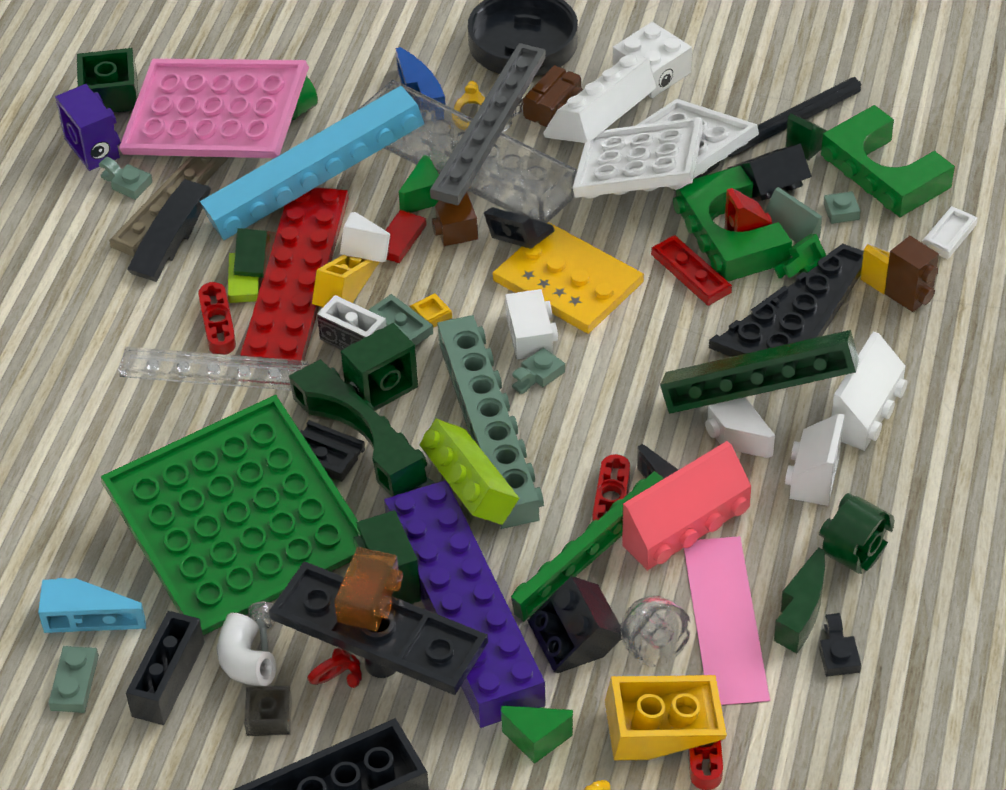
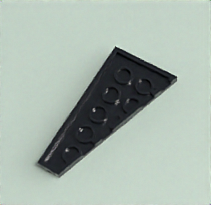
(796, 310)

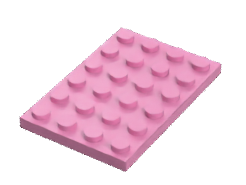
(214, 108)

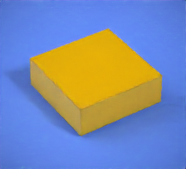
(432, 309)

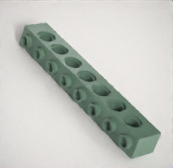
(487, 412)

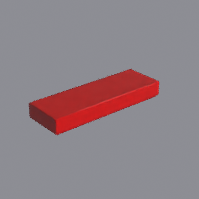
(691, 270)

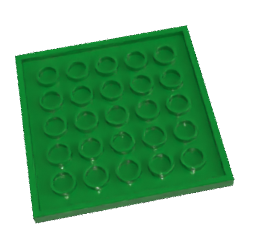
(233, 512)

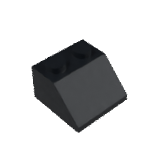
(775, 169)

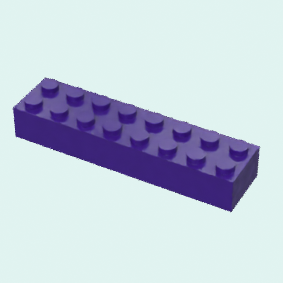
(463, 589)

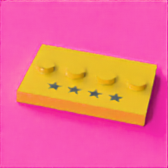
(573, 276)

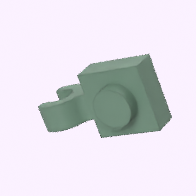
(127, 181)
(539, 368)

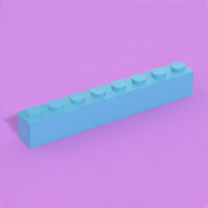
(312, 162)

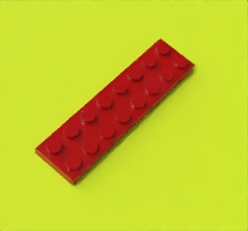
(284, 306)

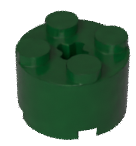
(856, 533)

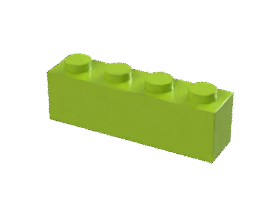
(469, 472)

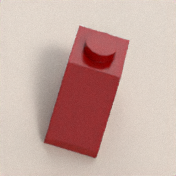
(743, 213)

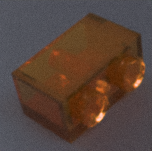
(368, 589)

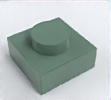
(841, 207)

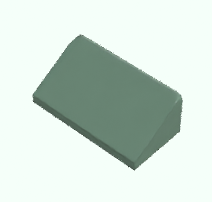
(793, 215)

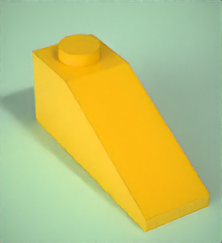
(342, 278)

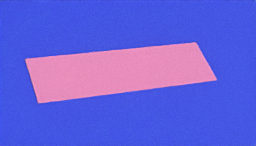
(726, 619)

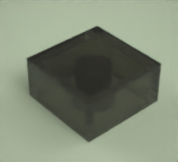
(268, 710)

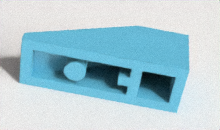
(81, 606)

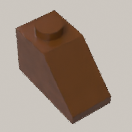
(455, 222)

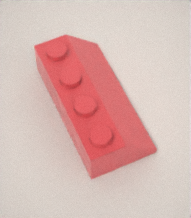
(685, 506)

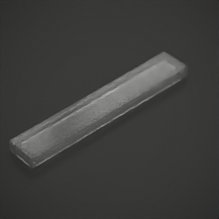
(208, 368)

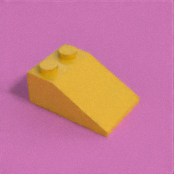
(662, 715)

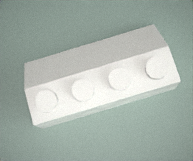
(603, 101)

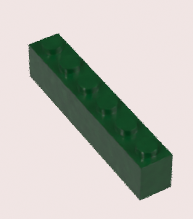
(760, 372)

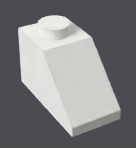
(741, 426)

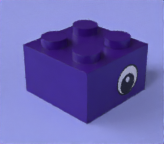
(88, 126)

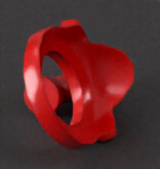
(334, 666)

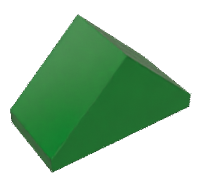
(416, 190)
(536, 729)

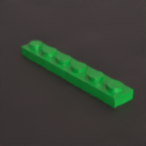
(575, 555)

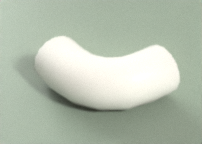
(236, 656)

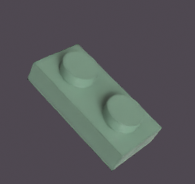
(405, 318)
(73, 679)

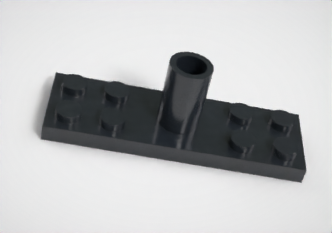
(406, 642)

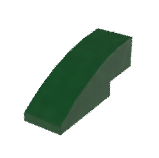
(801, 604)

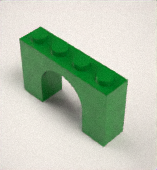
(895, 187)
(729, 252)

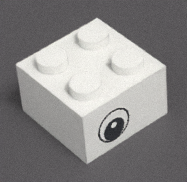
(667, 54)

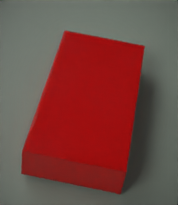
(403, 232)

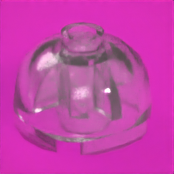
(654, 629)

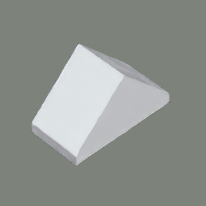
(364, 239)

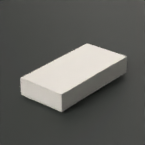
(950, 232)

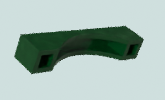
(326, 395)

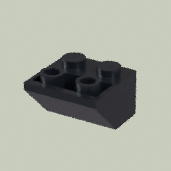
(575, 625)

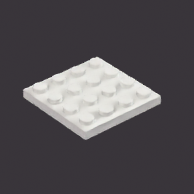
(720, 132)
(639, 158)

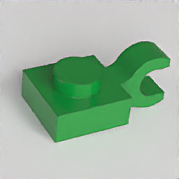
(804, 257)

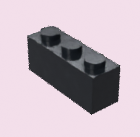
(165, 668)

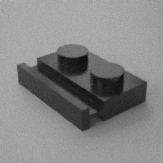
(333, 449)

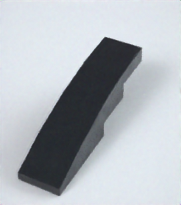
(168, 230)

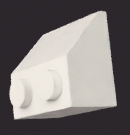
(816, 461)

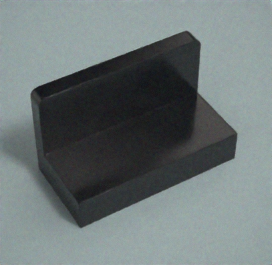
(516, 228)

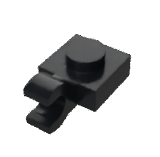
(838, 652)

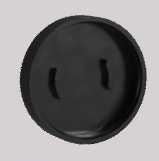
(500, 25)

